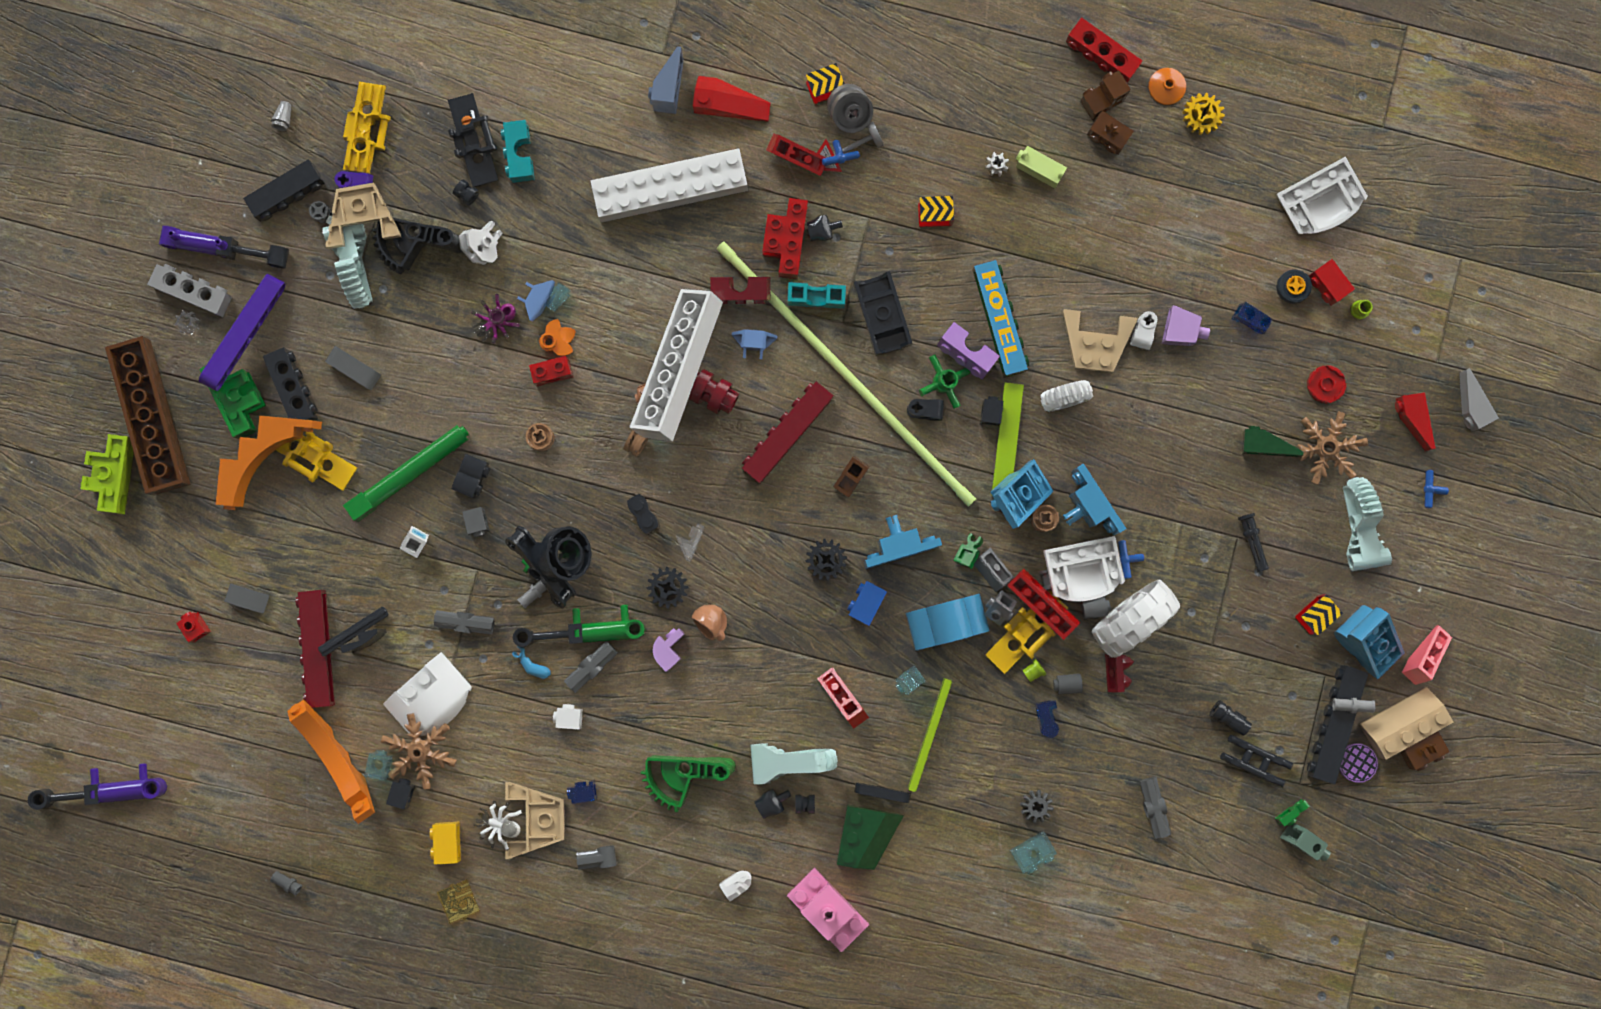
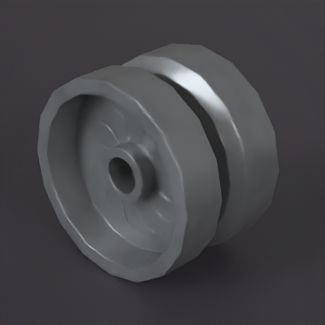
(850, 108)

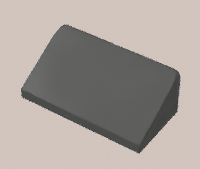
(993, 570)

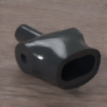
(821, 228)
(770, 803)

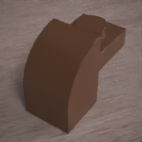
(851, 476)

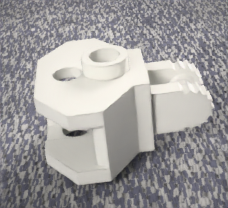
(481, 243)

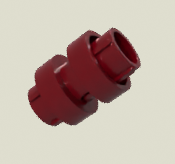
(717, 395)

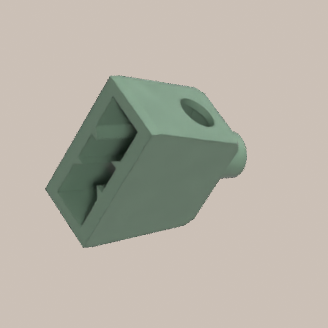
(1306, 842)

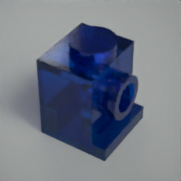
(582, 792)

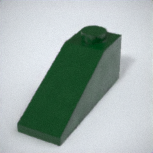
(1265, 443)

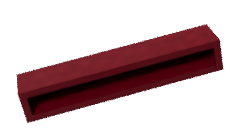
(787, 433)
(314, 633)

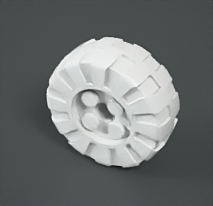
(1136, 618)

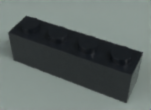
(284, 190)

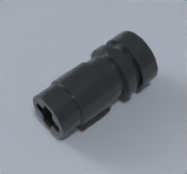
(1232, 719)

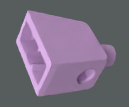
(1183, 328)

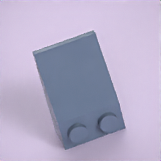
(666, 85)

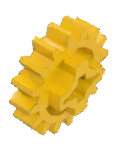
(1211, 117)

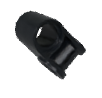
(929, 409)

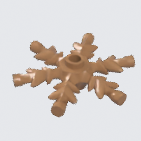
(1336, 447)
(424, 748)

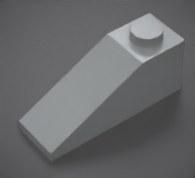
(1475, 405)

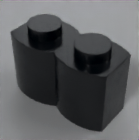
(470, 476)
(645, 518)

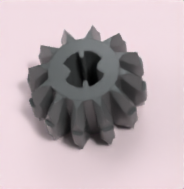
(1030, 802)

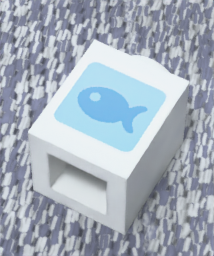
(414, 541)

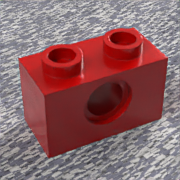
(551, 371)

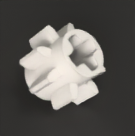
(999, 159)

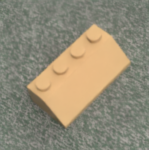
(1406, 723)

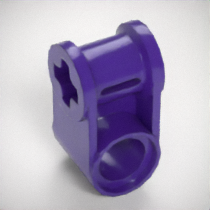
(353, 179)

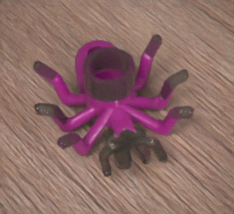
(497, 317)

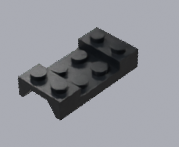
(883, 314)

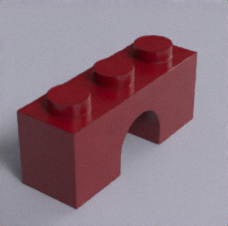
(757, 289)

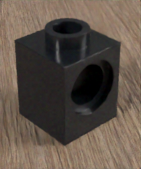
(991, 411)
(400, 793)

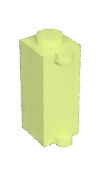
(1040, 166)

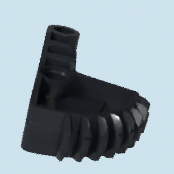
(410, 245)

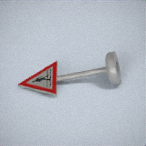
(826, 151)

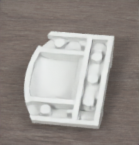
(1323, 198)
(1084, 569)
(432, 695)

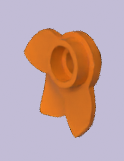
(560, 336)

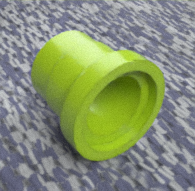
(1356, 311)
(1034, 671)

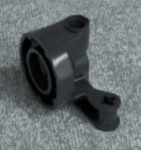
(544, 559)

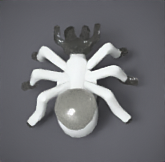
(500, 825)

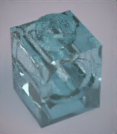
(909, 680)
(371, 771)

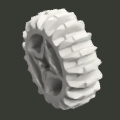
(1066, 395)

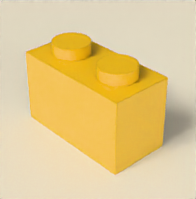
(445, 843)

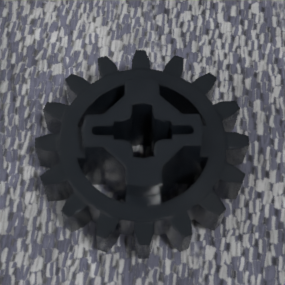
(834, 549)
(664, 596)

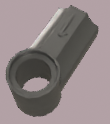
(601, 857)

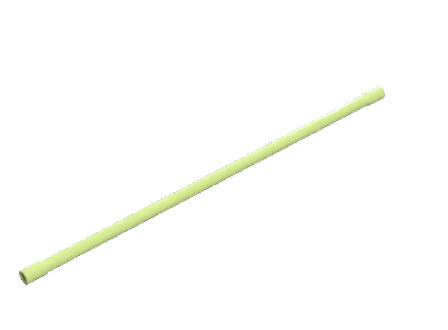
(960, 490)

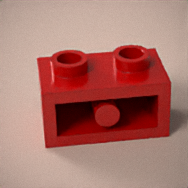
(1331, 282)

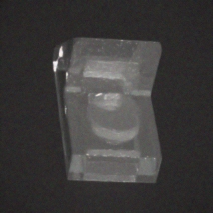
(689, 547)

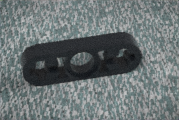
(882, 792)

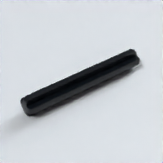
(353, 631)

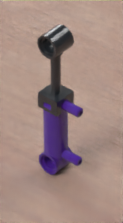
(221, 246)
(103, 792)

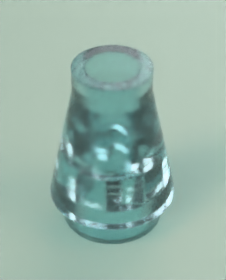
(558, 296)

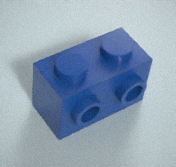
(867, 602)

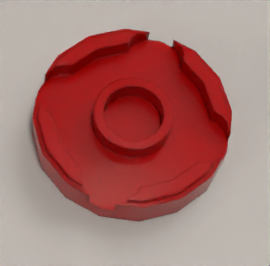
(1326, 384)

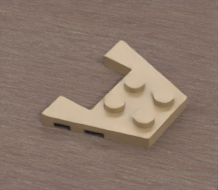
(359, 206)
(1096, 350)
(543, 819)

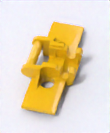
(359, 126)
(317, 453)
(1019, 629)

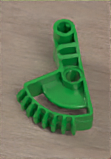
(680, 780)

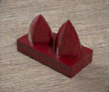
(1114, 672)

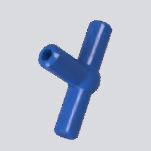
(840, 157)
(1429, 489)
(1126, 559)

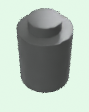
(1095, 608)
(1068, 684)

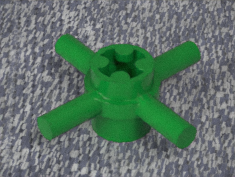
(938, 381)

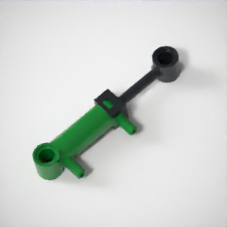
(587, 632)

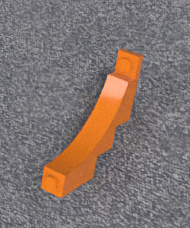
(236, 474)
(335, 758)

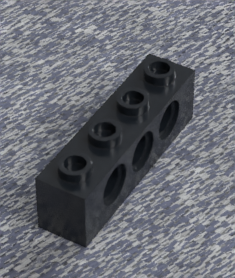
(275, 362)

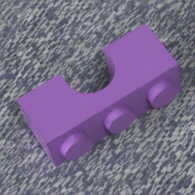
(954, 345)

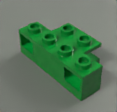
(236, 401)

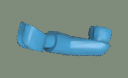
(531, 668)

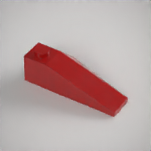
(722, 99)

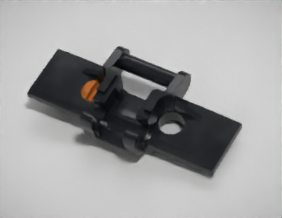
(466, 140)

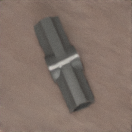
(464, 622)
(590, 667)
(1155, 807)

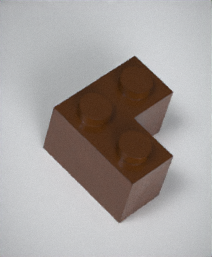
(1110, 93)

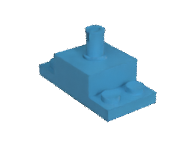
(1021, 493)
(1092, 503)
(900, 544)

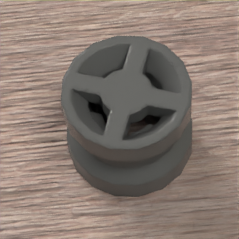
(316, 211)

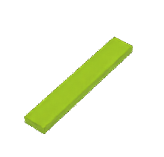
(1008, 432)
(929, 735)

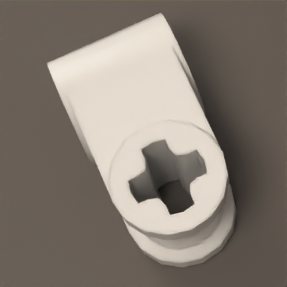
(1143, 333)

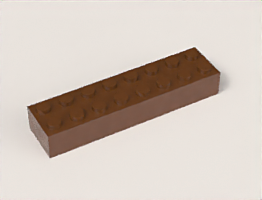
(147, 416)

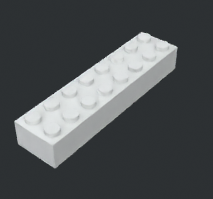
(669, 185)
(676, 364)

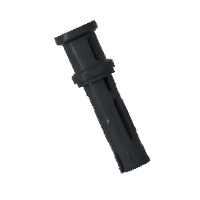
(1250, 529)

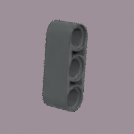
(353, 368)

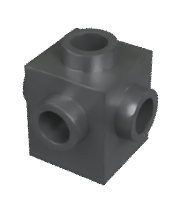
(1000, 608)

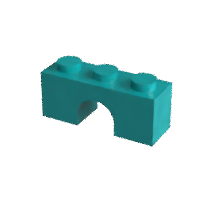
(517, 134)
(825, 297)

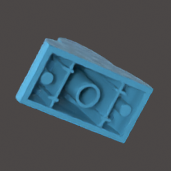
(947, 622)
(1371, 639)

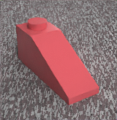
(1427, 657)

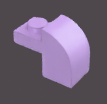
(662, 650)

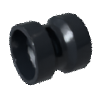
(465, 192)
(804, 804)

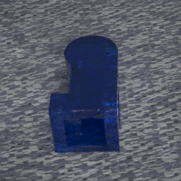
(1252, 317)
(1046, 719)

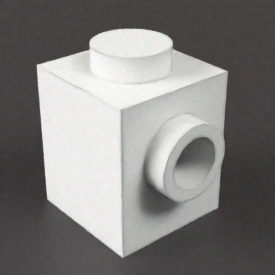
(568, 717)

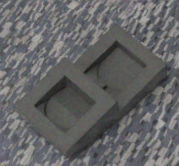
(246, 598)

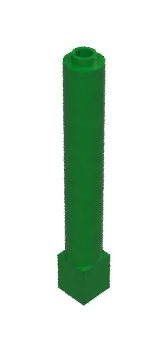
(367, 501)

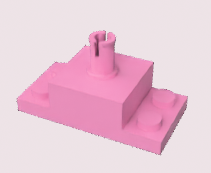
(827, 910)

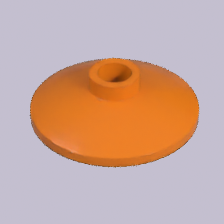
(1161, 92)

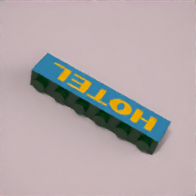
(1000, 319)

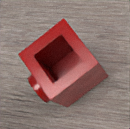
(193, 627)

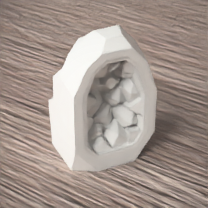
(736, 884)

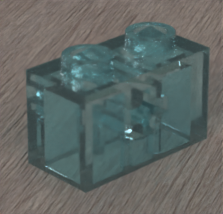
(1038, 843)

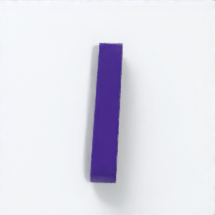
(242, 332)

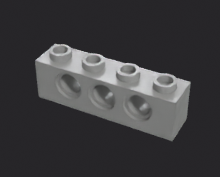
(161, 281)

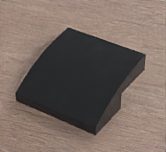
(366, 639)

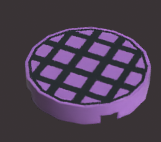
(1358, 763)

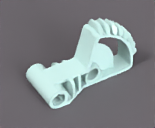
(351, 266)
(1364, 514)
(770, 762)

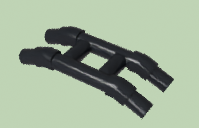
(1267, 758)

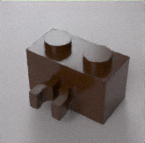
(1110, 133)
(1425, 751)

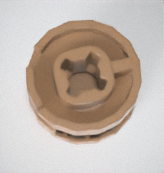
(540, 437)
(635, 443)
(1045, 518)

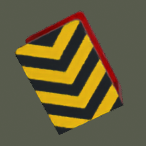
(823, 82)
(936, 211)
(1318, 614)

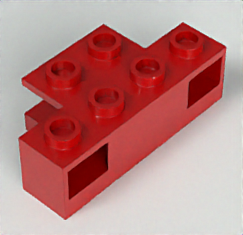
(785, 237)

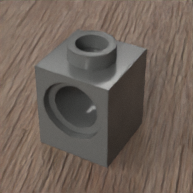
(476, 522)

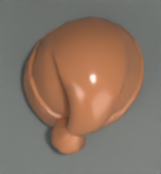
(711, 621)

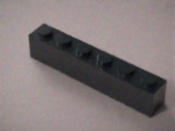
(1337, 726)

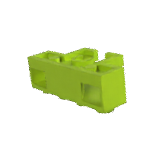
(110, 474)

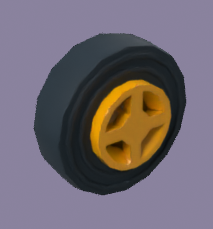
(1298, 281)

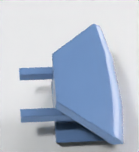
(537, 298)
(754, 340)

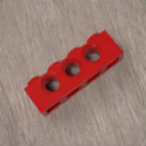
(1101, 41)
(1043, 604)

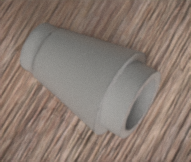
(281, 117)

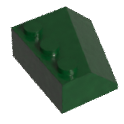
(865, 836)

